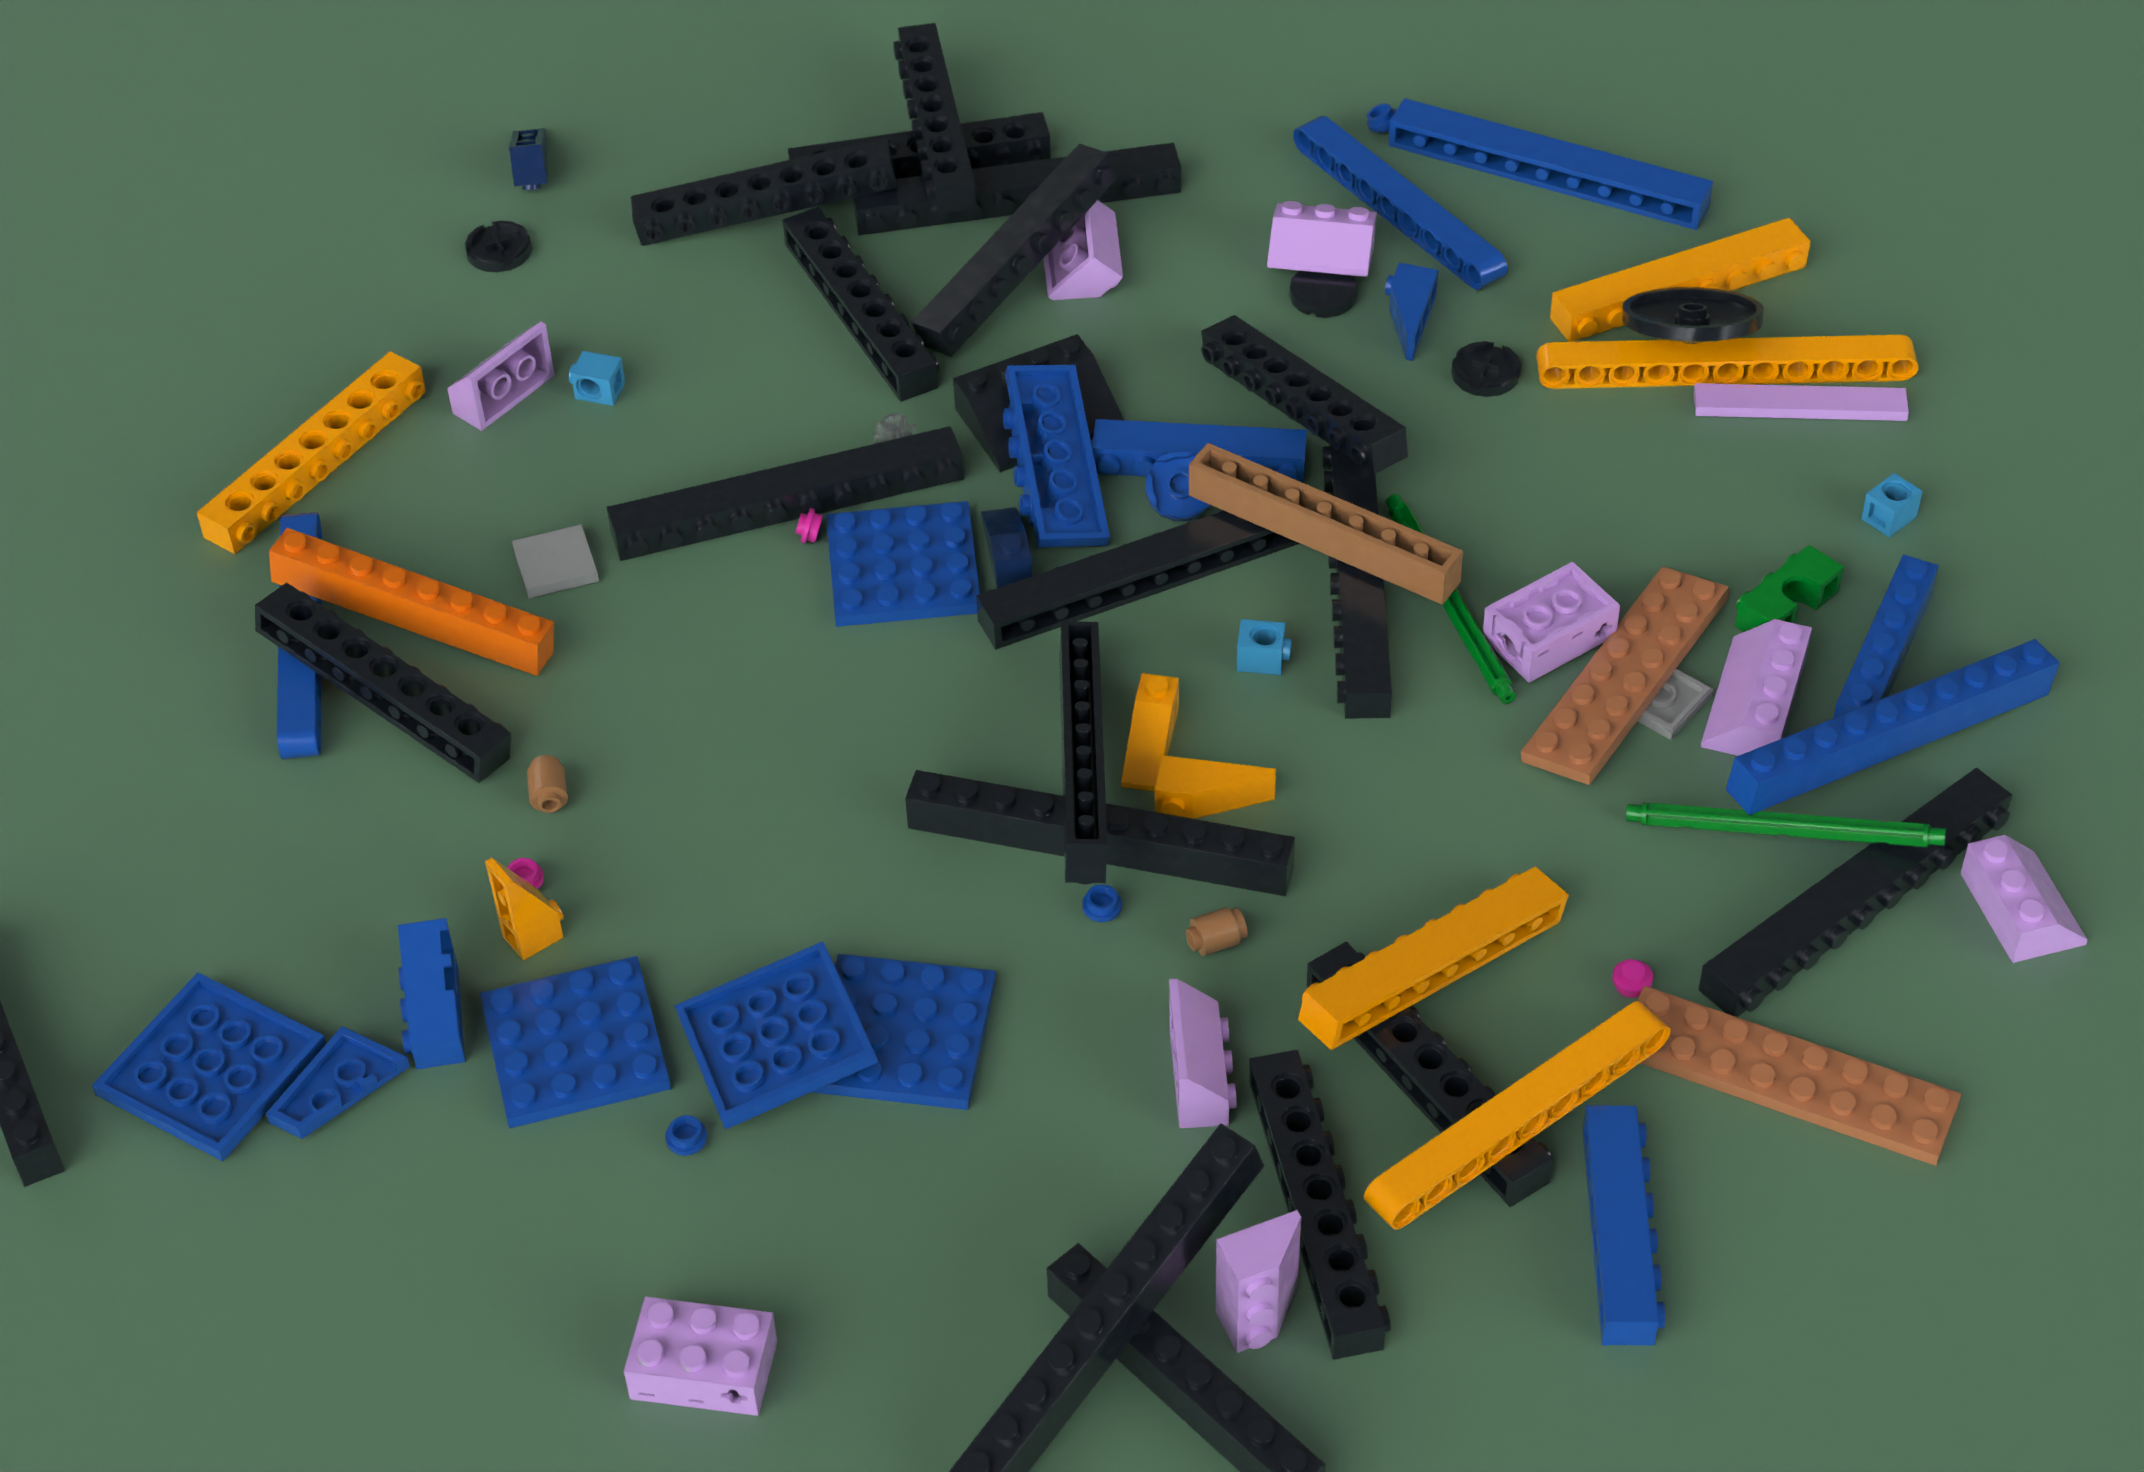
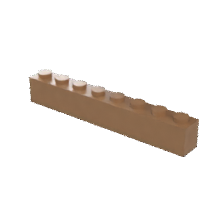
(1325, 523)

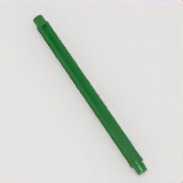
(1462, 618)
(1786, 824)

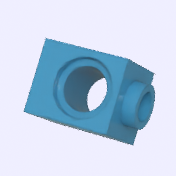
(597, 378)
(1891, 505)
(1262, 647)

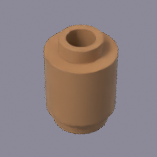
(547, 784)
(1216, 931)

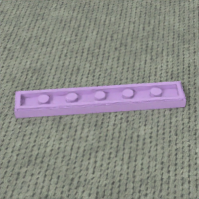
(1800, 402)

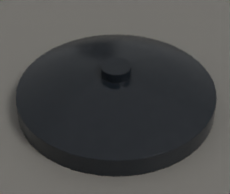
(1692, 314)

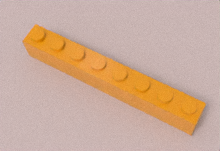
(1721, 264)
(1431, 957)

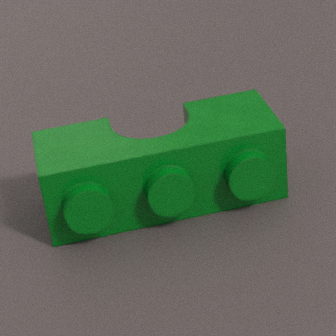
(1803, 578)

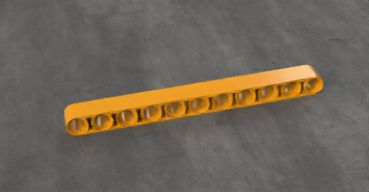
(1727, 361)

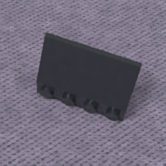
(984, 394)

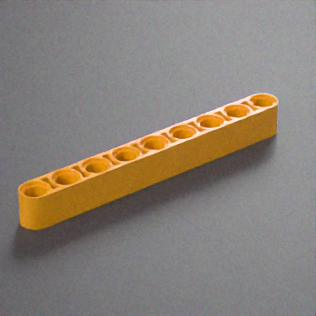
(1516, 1115)

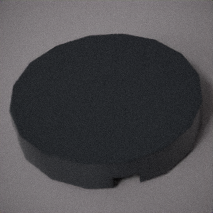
(498, 246)
(1322, 293)
(1486, 369)

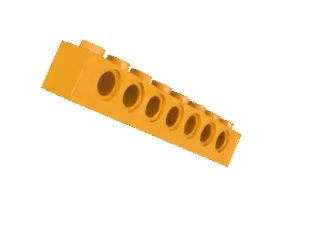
(311, 452)

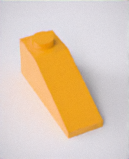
(1150, 730)
(1210, 787)
(523, 913)

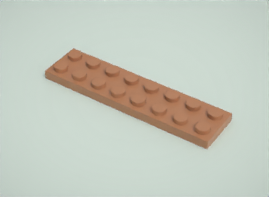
(1624, 675)
(1802, 1078)

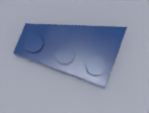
(334, 1081)

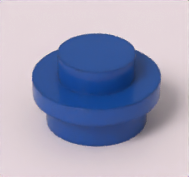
(1379, 118)
(1102, 903)
(686, 1135)

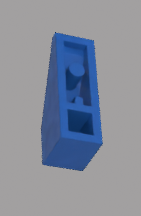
(1411, 301)

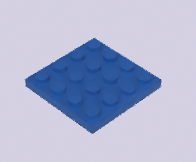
(902, 563)
(922, 1026)
(775, 1035)
(574, 1041)
(209, 1066)

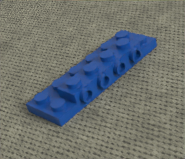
(1054, 456)

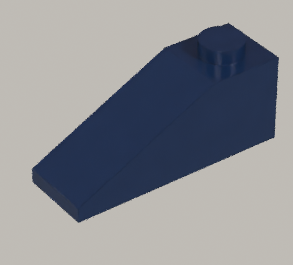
(529, 158)
(1007, 545)

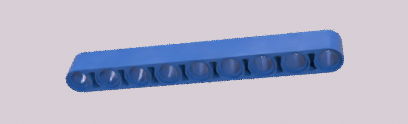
(1400, 202)
(297, 684)

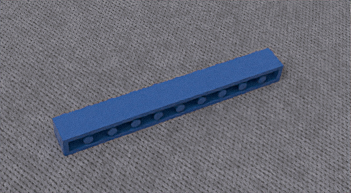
(1550, 163)
(1891, 726)

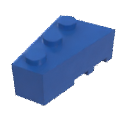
(431, 994)

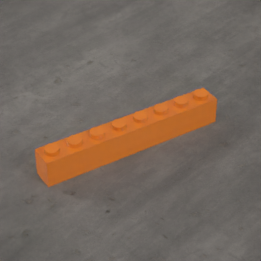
(412, 601)

